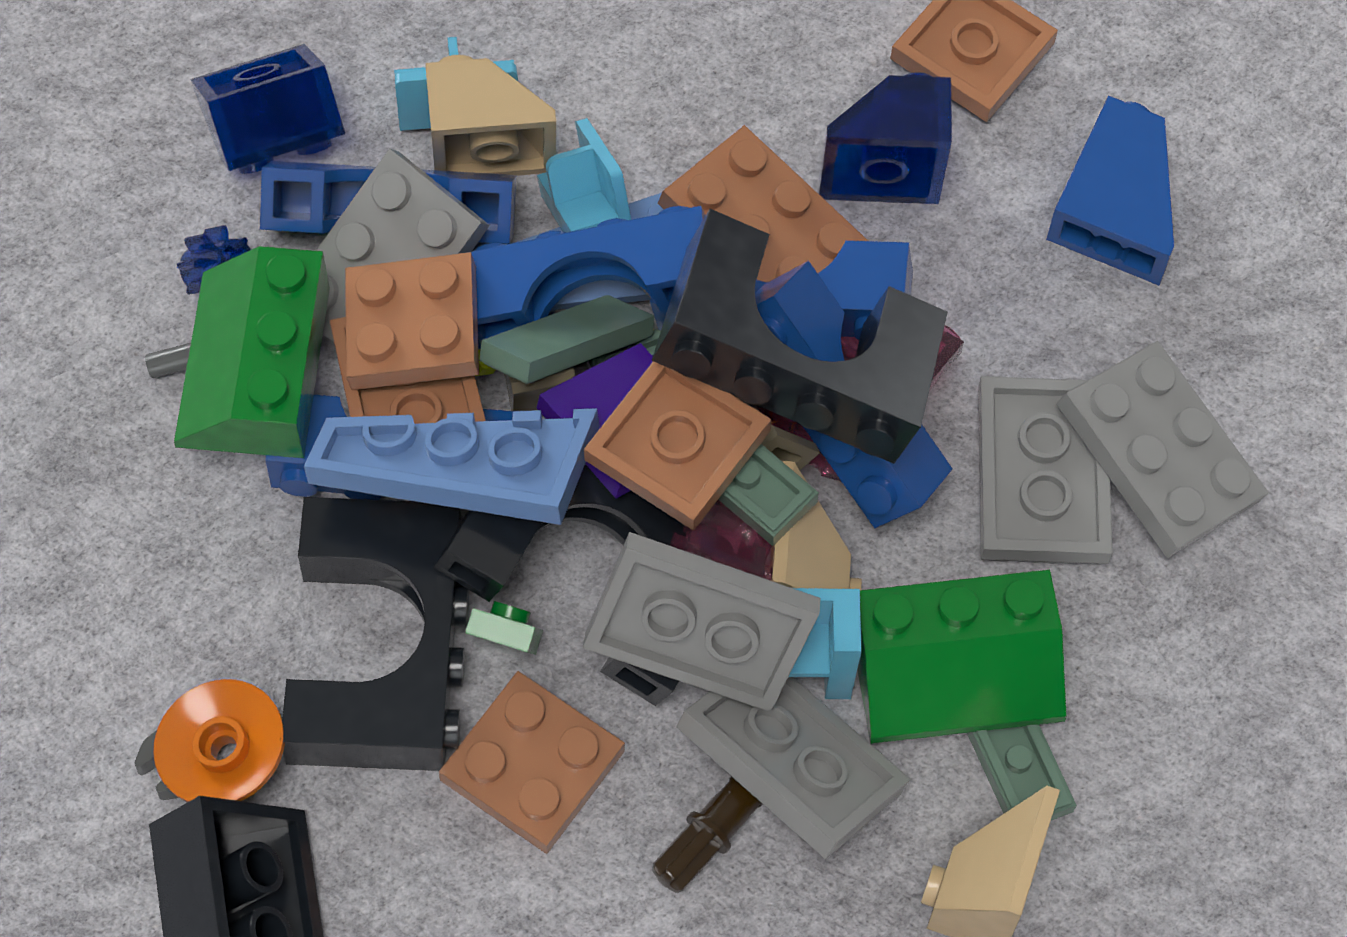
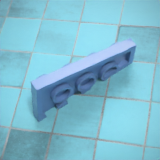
(491, 467)

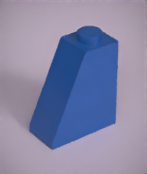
(1120, 194)

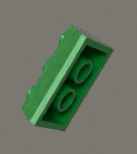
(255, 354)
(961, 656)

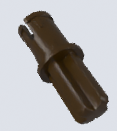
(705, 836)

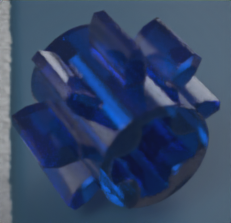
(207, 252)

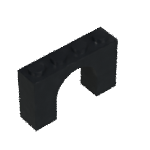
(722, 341)
(491, 545)
(406, 714)

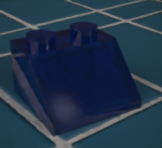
(269, 108)
(891, 143)

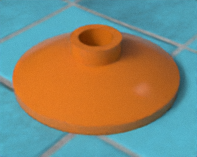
(204, 723)

